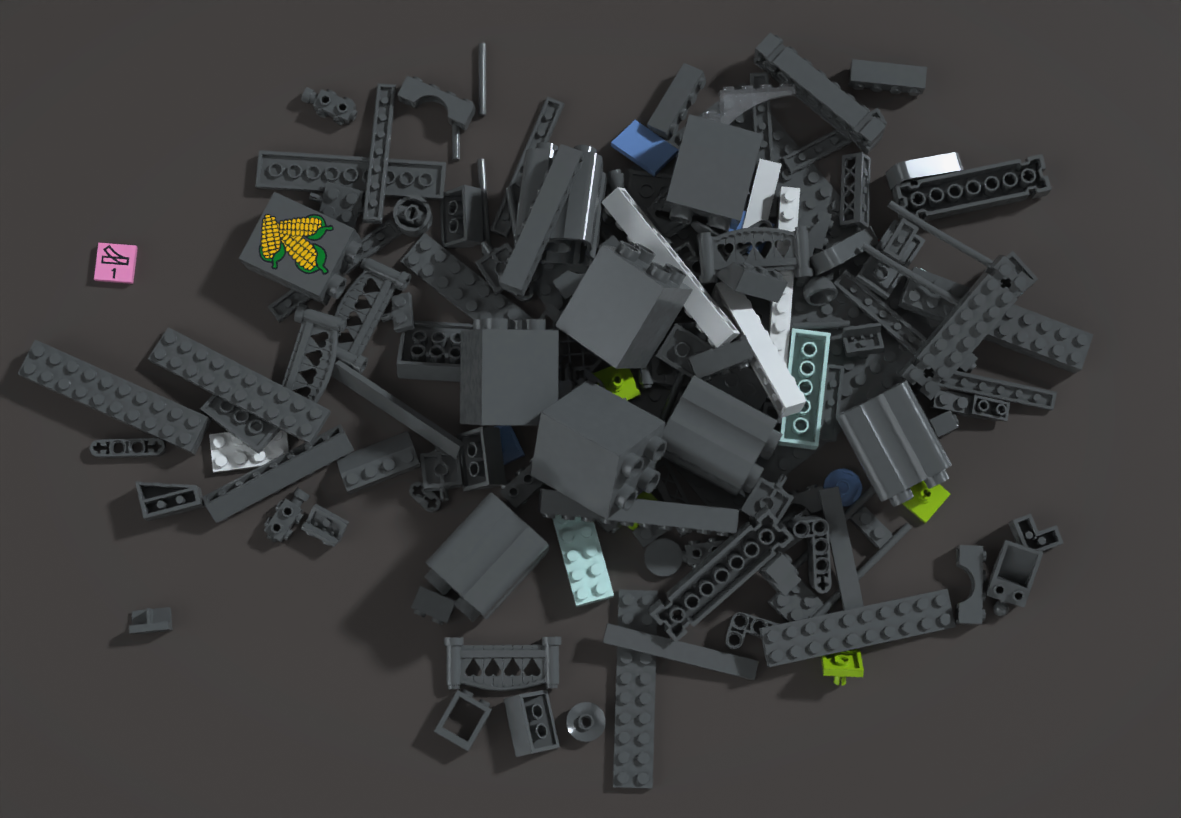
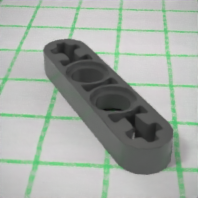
(128, 448)

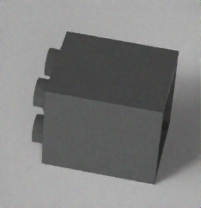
(625, 305)
(507, 372)
(598, 449)

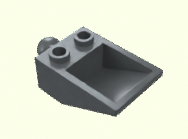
(1015, 573)

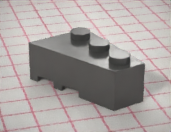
(722, 359)
(165, 500)

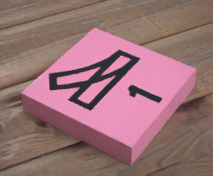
(115, 263)

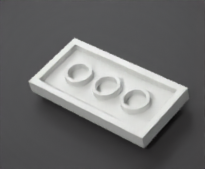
(232, 454)

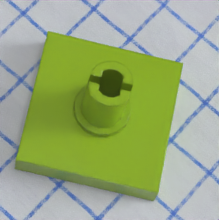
(619, 382)
(926, 500)
(843, 665)

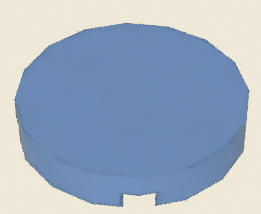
(849, 485)

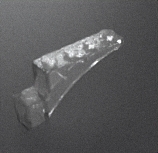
(736, 102)

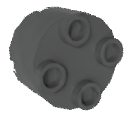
(412, 216)

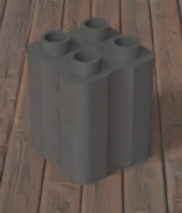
(579, 224)
(719, 437)
(895, 443)
(486, 558)

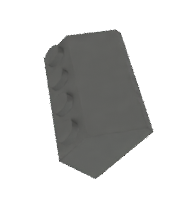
(378, 463)

